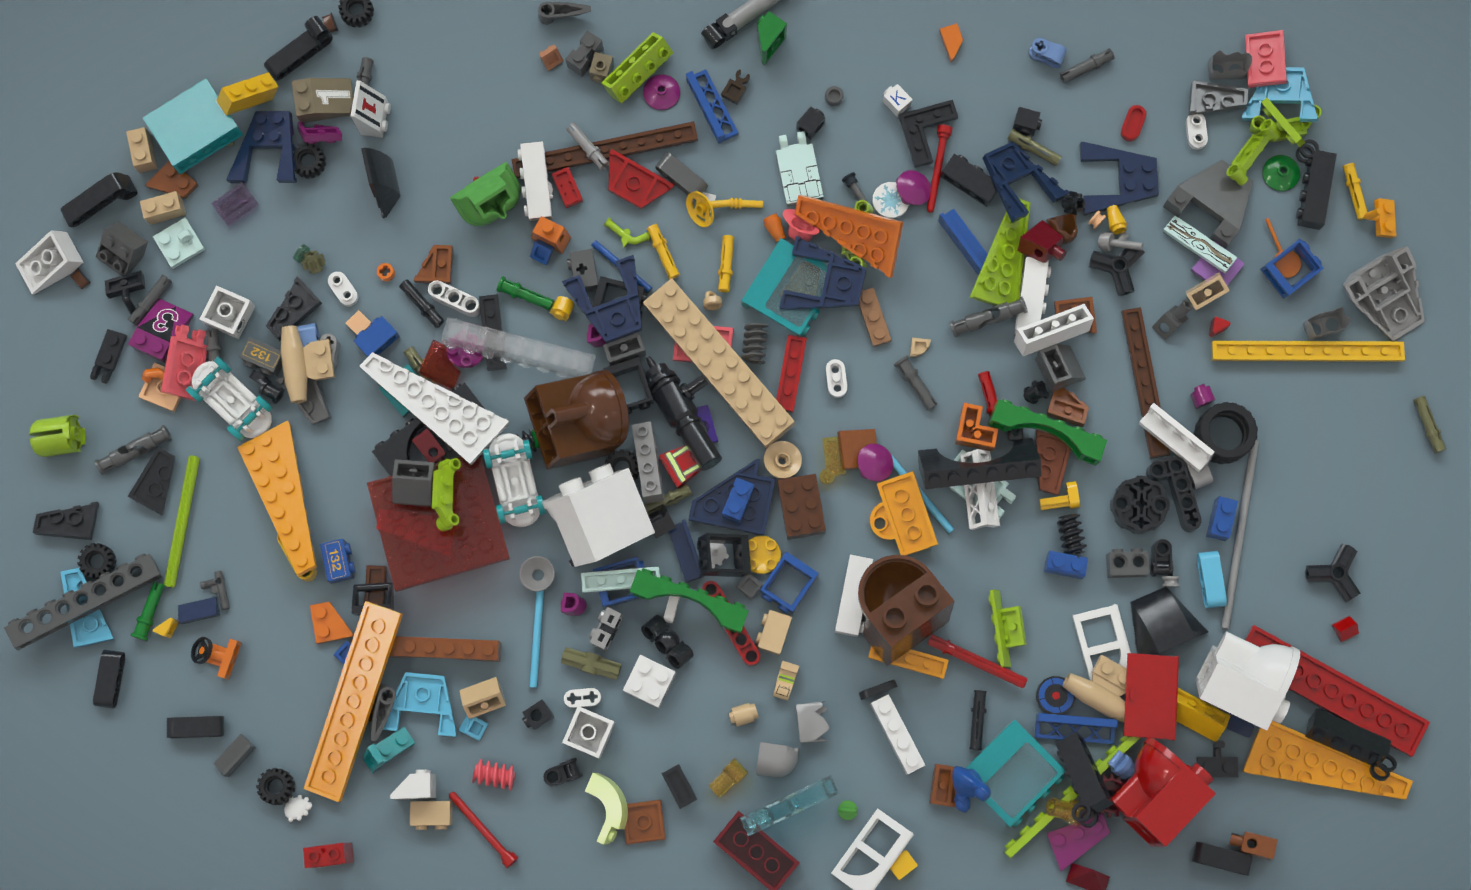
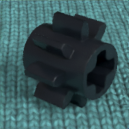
(1073, 202)

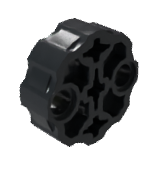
(1125, 493)

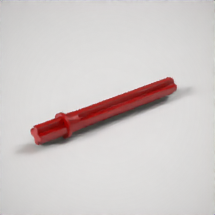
(977, 661)

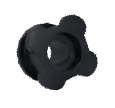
(1035, 392)

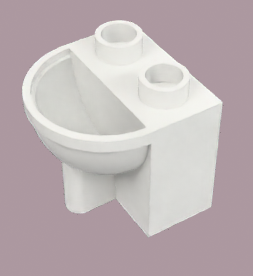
(599, 514)
(1248, 679)

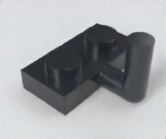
(124, 286)
(1217, 765)

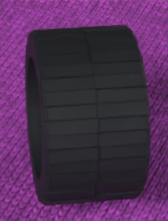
(1243, 419)

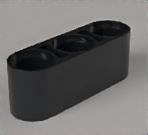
(109, 679)
(195, 727)
(1222, 858)

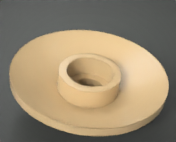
(786, 451)

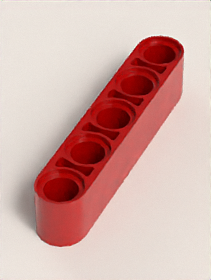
(749, 646)

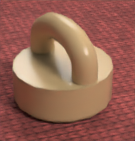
(712, 301)

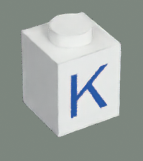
(897, 100)

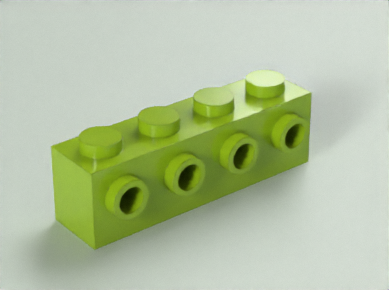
(637, 67)

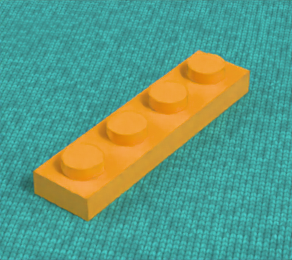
(917, 662)

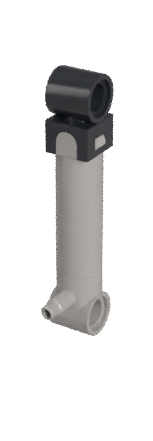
(728, 25)

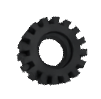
(356, 19)
(317, 165)
(624, 456)
(86, 556)
(265, 781)

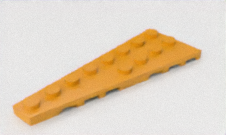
(276, 476)
(1293, 757)

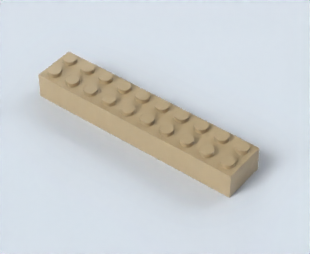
(719, 363)

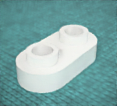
(1196, 129)
(342, 288)
(836, 379)

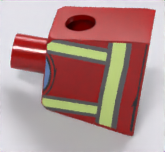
(680, 465)

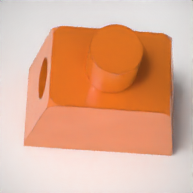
(551, 233)

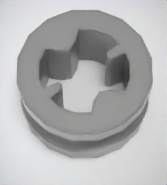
(1171, 581)

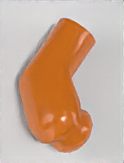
(152, 373)

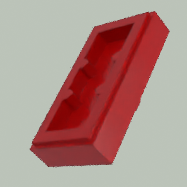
(567, 187)

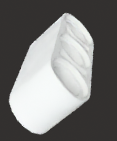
(449, 291)

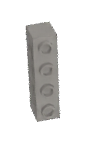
(648, 462)

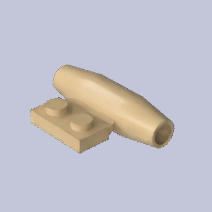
(304, 362)
(1103, 691)

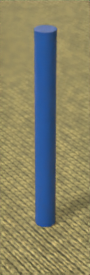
(612, 258)

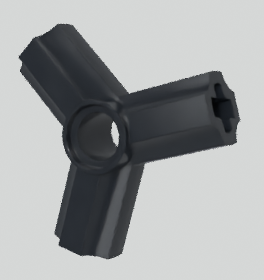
(1121, 277)
(1342, 562)

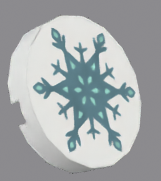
(888, 202)

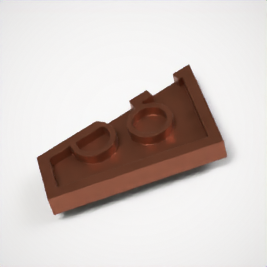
(1054, 459)

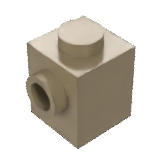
(601, 67)

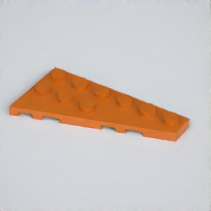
(860, 232)

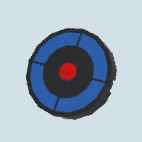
(1053, 696)

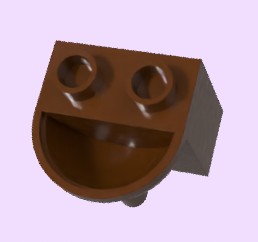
(578, 418)
(901, 605)

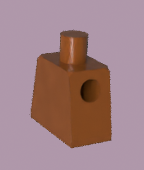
(1264, 846)

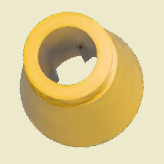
(1116, 220)

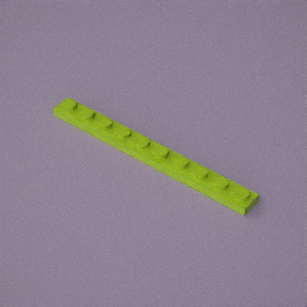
(1042, 819)

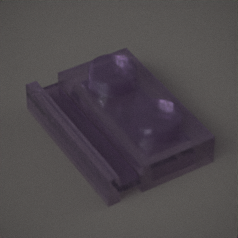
(235, 204)

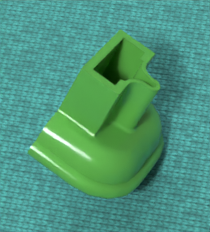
(488, 196)

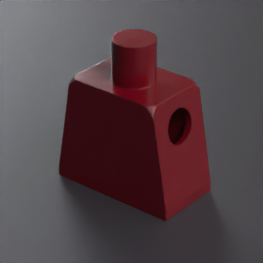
(1042, 243)
(425, 442)

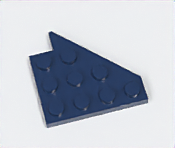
(710, 505)

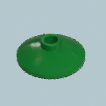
(1278, 180)

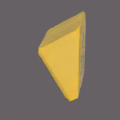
(167, 627)

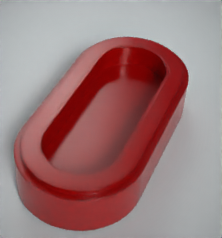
(1133, 123)

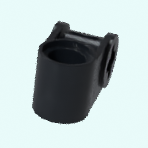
(1161, 563)
(564, 772)

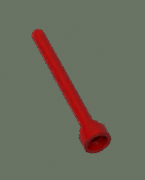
(944, 133)
(506, 856)

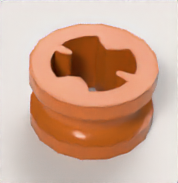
(381, 268)

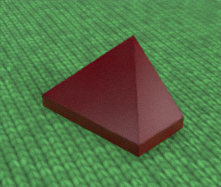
(1087, 878)

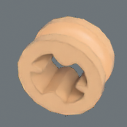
(1097, 219)

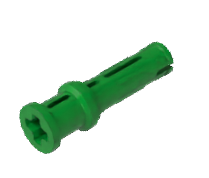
(517, 291)
(145, 621)

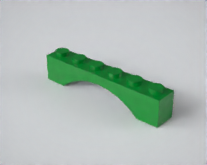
(1084, 445)
(649, 587)

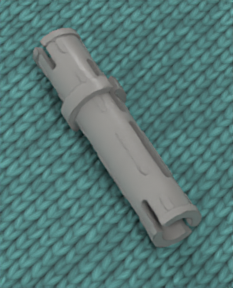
(592, 151)

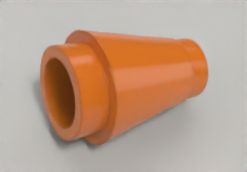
(774, 227)

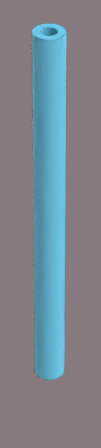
(929, 505)
(536, 639)

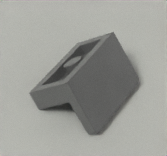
(234, 755)

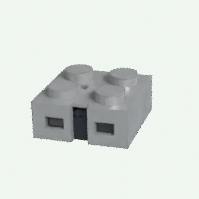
(608, 626)

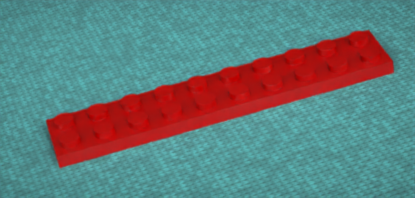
(1350, 699)

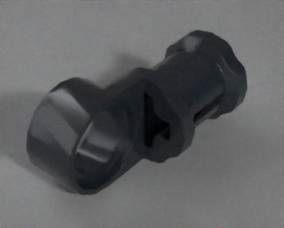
(267, 388)

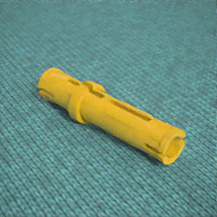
(1353, 183)
(659, 244)
(726, 264)

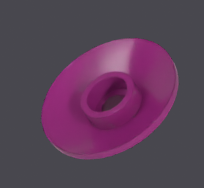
(661, 100)

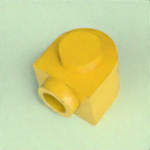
(562, 308)

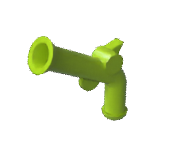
(625, 234)

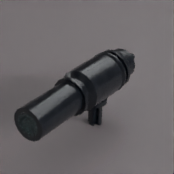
(681, 412)

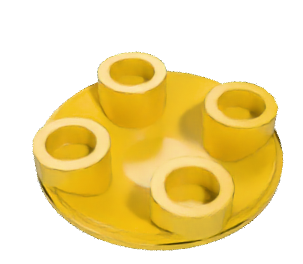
(763, 554)

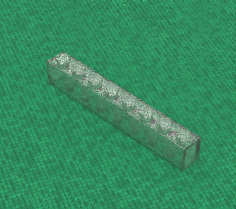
(517, 349)

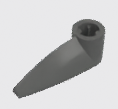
(560, 10)
(381, 710)

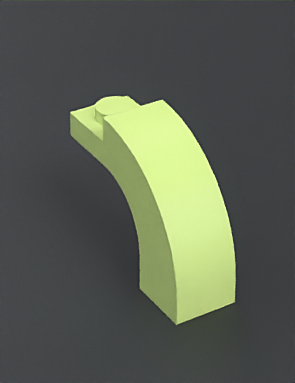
(614, 803)

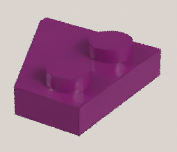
(319, 133)

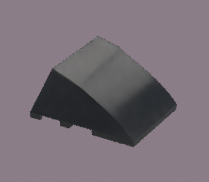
(381, 179)
(1162, 622)

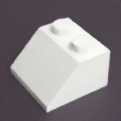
(416, 786)

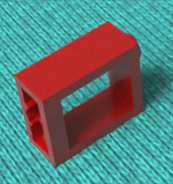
(328, 855)

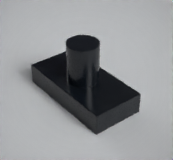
(679, 786)

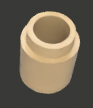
(743, 714)

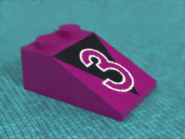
(157, 328)

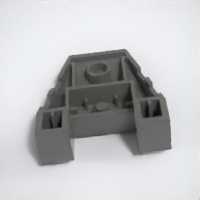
(1215, 195)

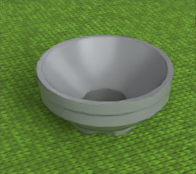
(536, 563)

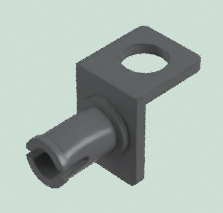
(1173, 318)

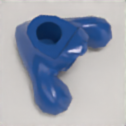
(968, 785)

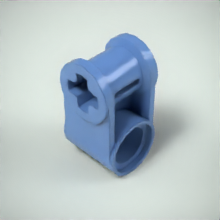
(1049, 53)
(308, 333)

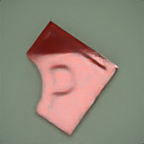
(438, 366)

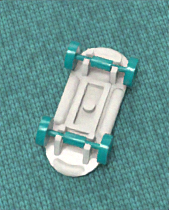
(233, 401)
(514, 480)

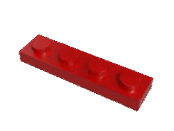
(791, 372)

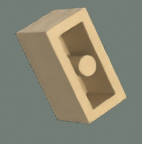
(142, 150)
(163, 208)
(1207, 291)
(774, 632)
(482, 697)
(431, 814)

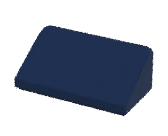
(198, 610)

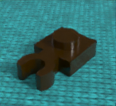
(734, 89)

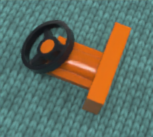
(217, 655)

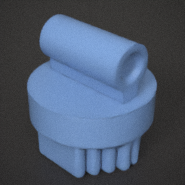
(1122, 765)

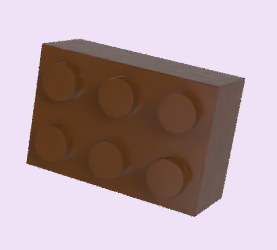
(801, 506)

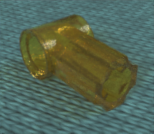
(731, 775)
(1062, 809)

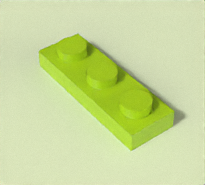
(1282, 124)

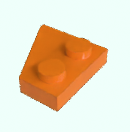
(328, 623)

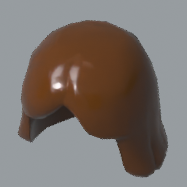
(1065, 226)

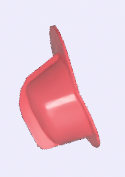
(798, 226)

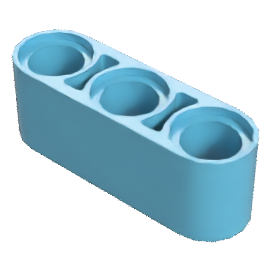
(1211, 579)

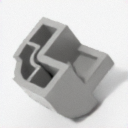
(776, 760)

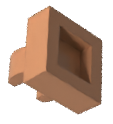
(550, 57)

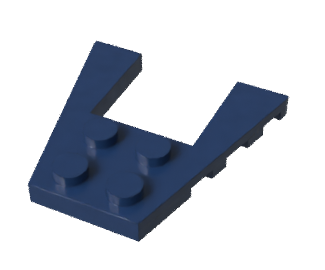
(267, 131)
(1011, 164)
(1136, 177)
(841, 285)
(617, 317)

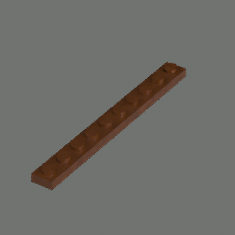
(624, 145)

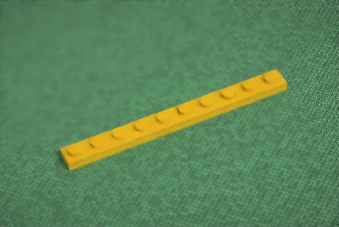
(1308, 351)

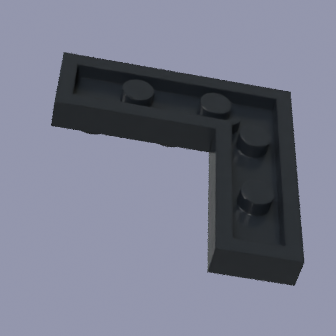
(914, 122)

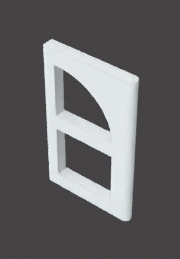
(1121, 643)
(872, 879)

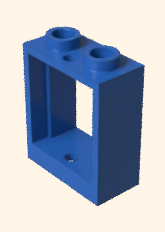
(1278, 279)
(799, 566)
(606, 602)

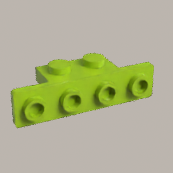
(1008, 627)

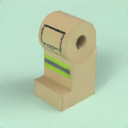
(785, 680)

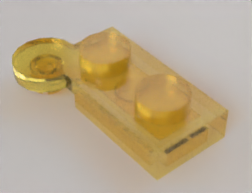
(832, 460)

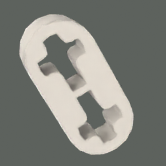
(671, 609)
(581, 693)

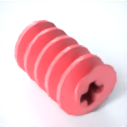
(494, 774)

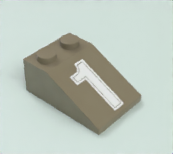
(322, 98)

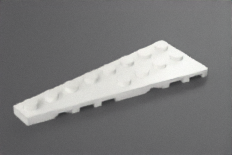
(452, 418)

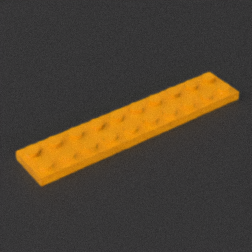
(353, 701)

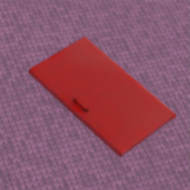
(1153, 692)

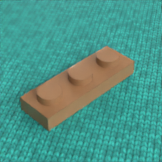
(874, 318)

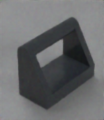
(357, 609)

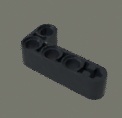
(299, 49)
(98, 197)
(1178, 494)

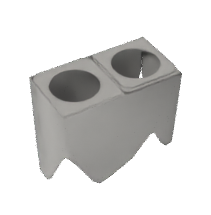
(1234, 58)
(1337, 314)
(810, 722)

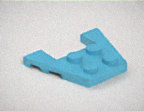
(1294, 92)
(424, 695)

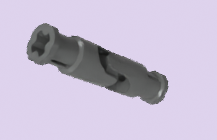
(978, 320)
(130, 451)

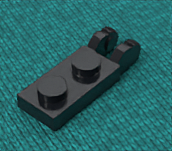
(108, 355)

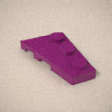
(1073, 841)

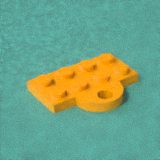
(904, 515)

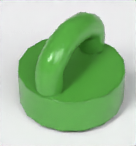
(847, 810)

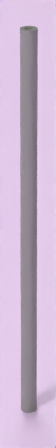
(1239, 536)

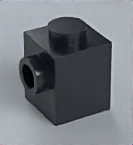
(1027, 121)

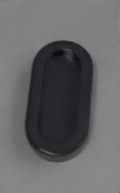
(877, 689)

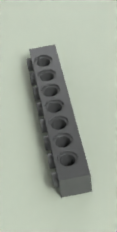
(15, 627)

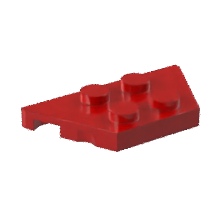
(634, 181)

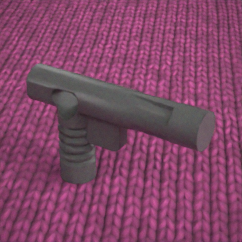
(217, 588)

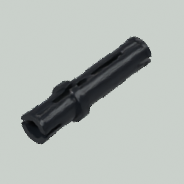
(427, 310)
(979, 695)

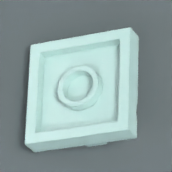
(179, 243)

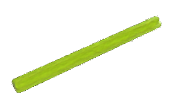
(181, 521)

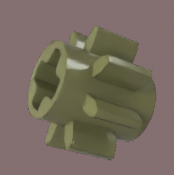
(313, 262)

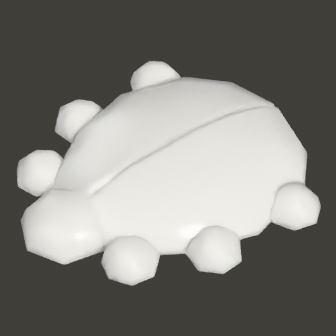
(718, 553)
(297, 807)

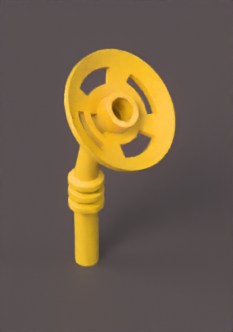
(703, 206)

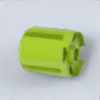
(57, 436)

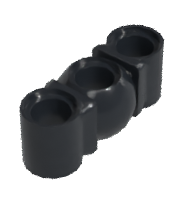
(667, 641)

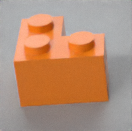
(971, 433)

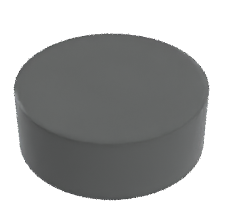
(834, 96)

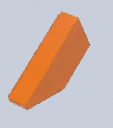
(952, 39)

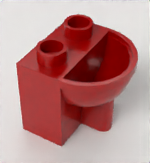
(1162, 794)

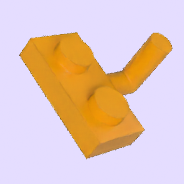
(1384, 217)

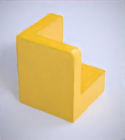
(903, 865)

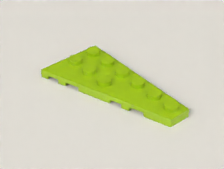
(1003, 267)

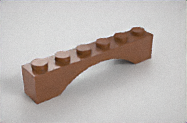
(446, 648)

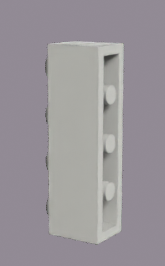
(536, 180)
(1033, 291)
(1053, 330)
(850, 613)
(897, 734)

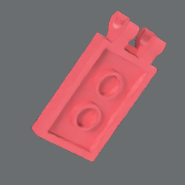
(182, 361)

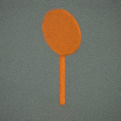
(1289, 264)

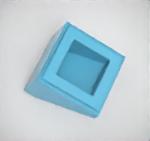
(473, 727)

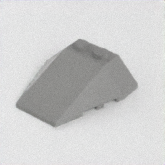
(1388, 292)

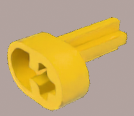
(1071, 499)

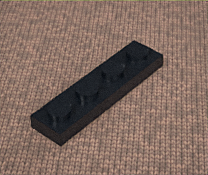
(491, 319)

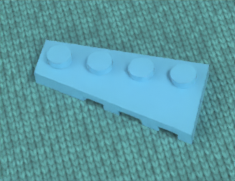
(91, 628)

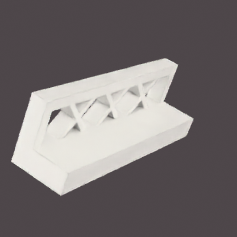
(1176, 438)
(987, 502)

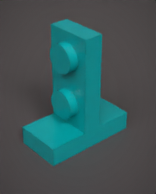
(387, 749)

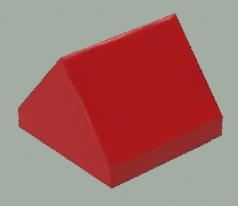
(1218, 325)
(1345, 628)

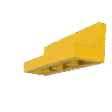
(1200, 716)

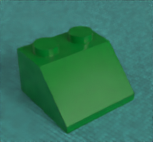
(771, 34)

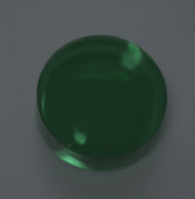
(299, 254)

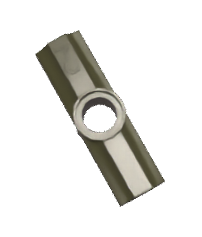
(591, 663)

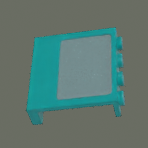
(786, 273)
(1016, 773)

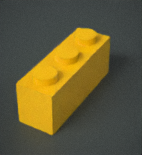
(247, 93)

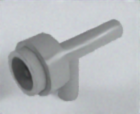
(1107, 242)

